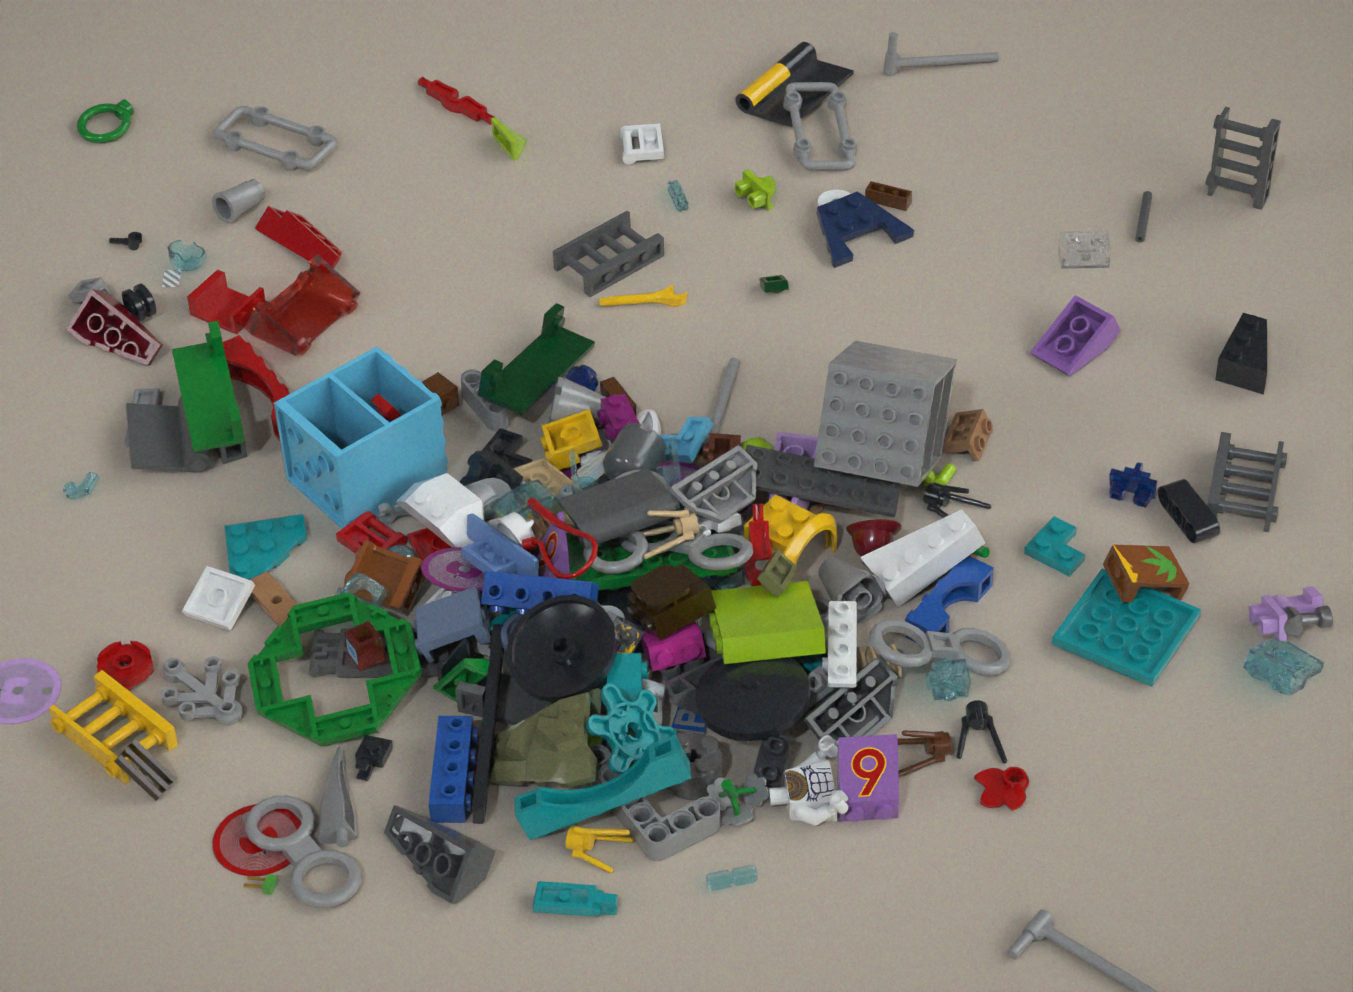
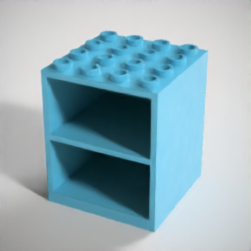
(346, 451)

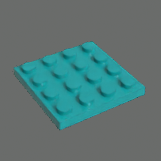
(1126, 636)

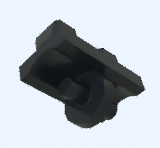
(772, 759)

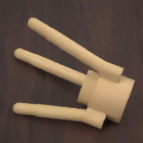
(685, 525)

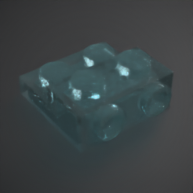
(1282, 665)

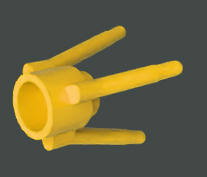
(583, 839)

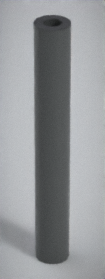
(1143, 216)

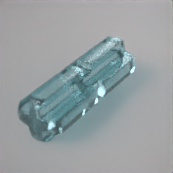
(678, 196)
(724, 878)

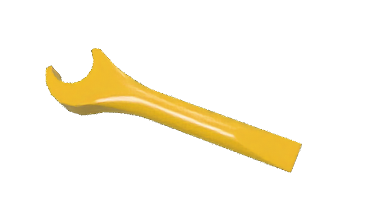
(663, 296)

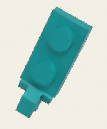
(573, 899)

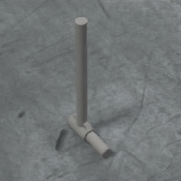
(894, 61)
(723, 397)
(1042, 927)

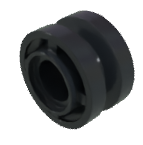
(139, 301)

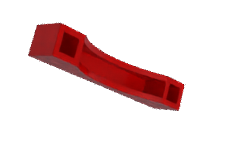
(252, 370)

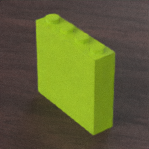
(760, 626)

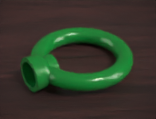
(122, 111)

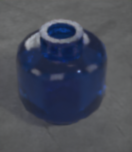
(583, 376)

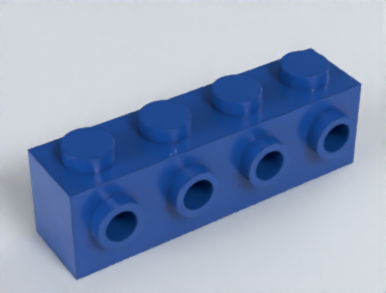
(526, 591)
(452, 769)

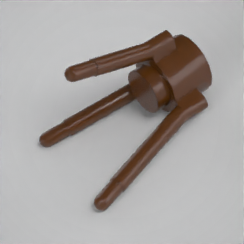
(935, 743)

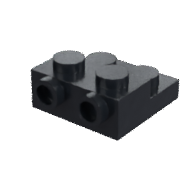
(489, 465)

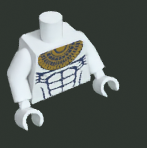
(811, 788)

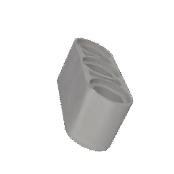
(490, 413)

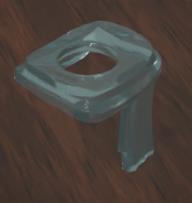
(362, 581)

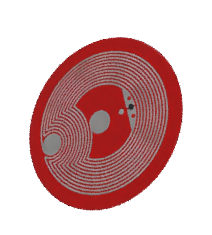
(241, 855)

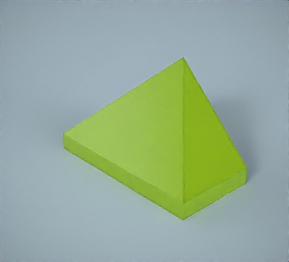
(507, 138)

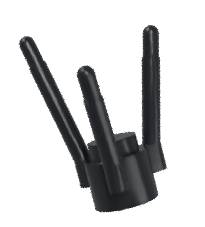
(939, 495)
(978, 718)

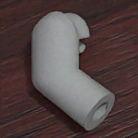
(565, 490)

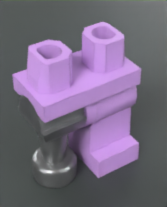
(1289, 615)

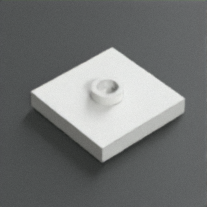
(218, 598)

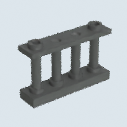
(1265, 153)
(614, 269)
(1223, 469)

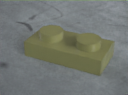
(777, 573)

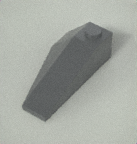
(442, 856)

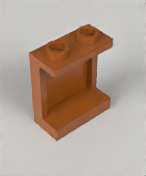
(396, 573)

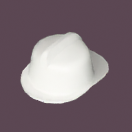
(514, 527)

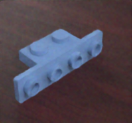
(496, 551)

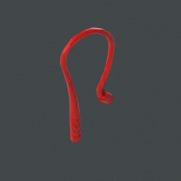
(548, 516)

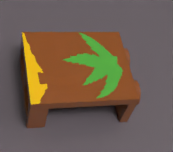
(1144, 566)

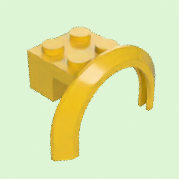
(794, 527)

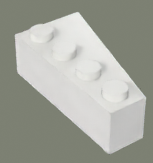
(923, 556)

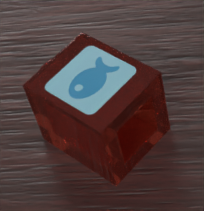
(364, 646)

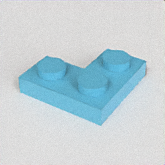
(690, 438)

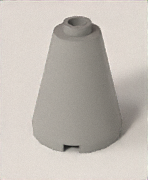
(573, 398)
(852, 583)

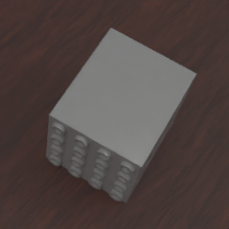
(885, 412)

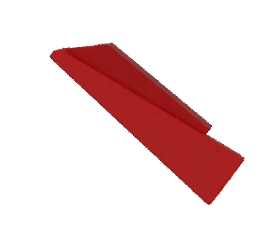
(297, 235)

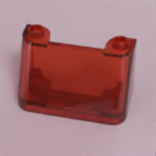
(304, 308)

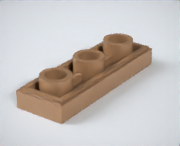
(272, 597)

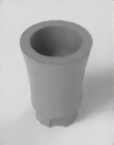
(237, 200)

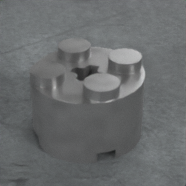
(705, 765)

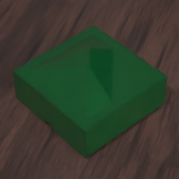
(774, 283)

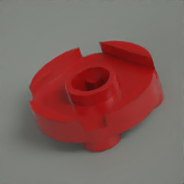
(131, 675)

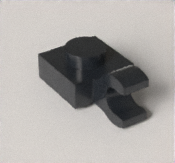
(370, 754)

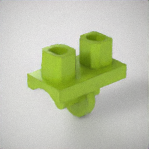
(758, 189)

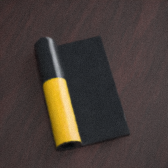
(766, 94)

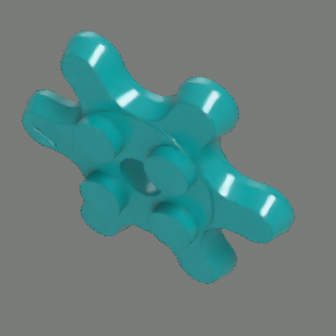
(625, 714)

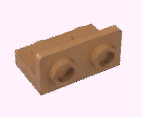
(968, 433)

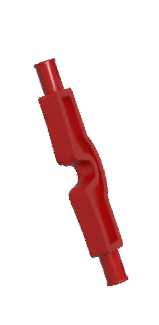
(449, 99)
(761, 544)

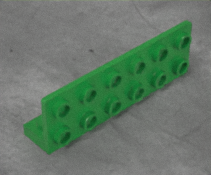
(208, 393)

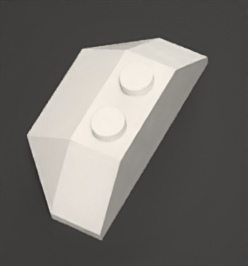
(443, 507)

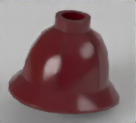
(872, 534)

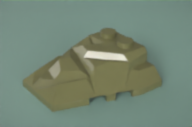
(548, 746)

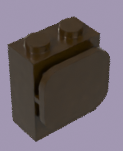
(668, 599)

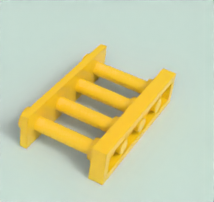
(124, 704)

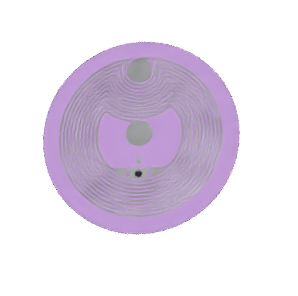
(26, 689)

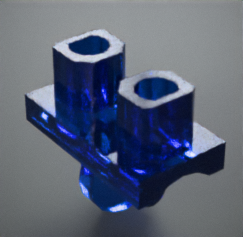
(1135, 482)

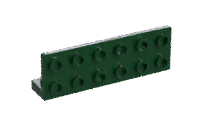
(536, 367)

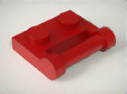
(358, 531)

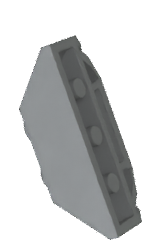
(720, 486)

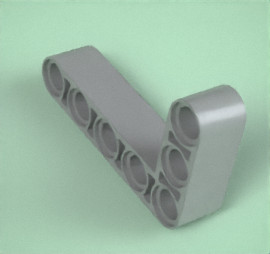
(655, 835)

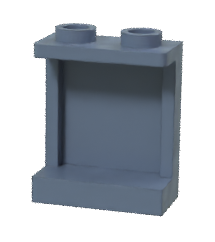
(450, 621)

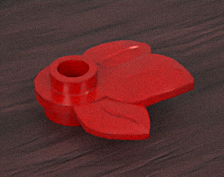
(1003, 787)

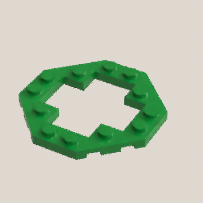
(383, 692)

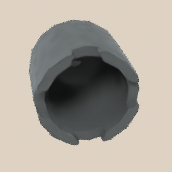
(634, 450)

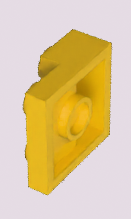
(569, 434)

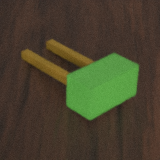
(268, 886)

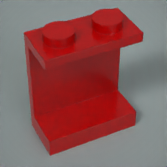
(217, 302)

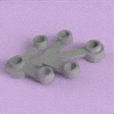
(225, 710)

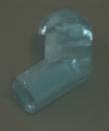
(85, 488)

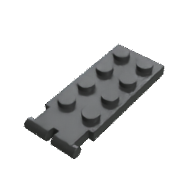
(331, 657)

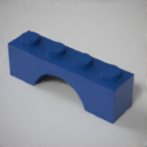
(964, 582)

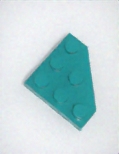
(262, 544)

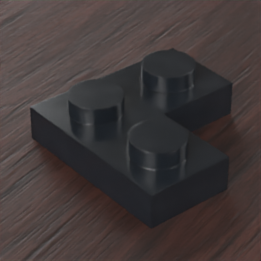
(505, 445)

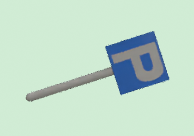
(688, 722)

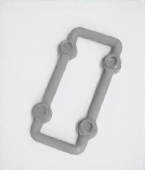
(802, 146)
(289, 159)

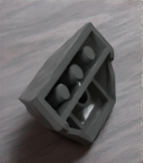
(857, 709)

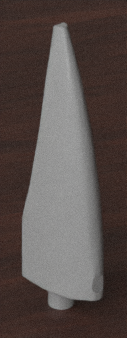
(337, 815)

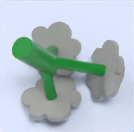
(725, 792)

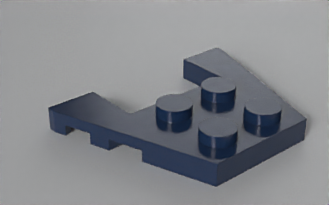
(854, 217)

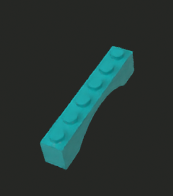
(552, 809)

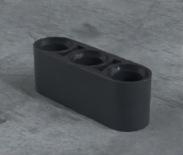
(1188, 511)

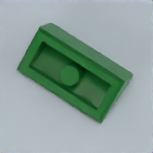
(467, 671)

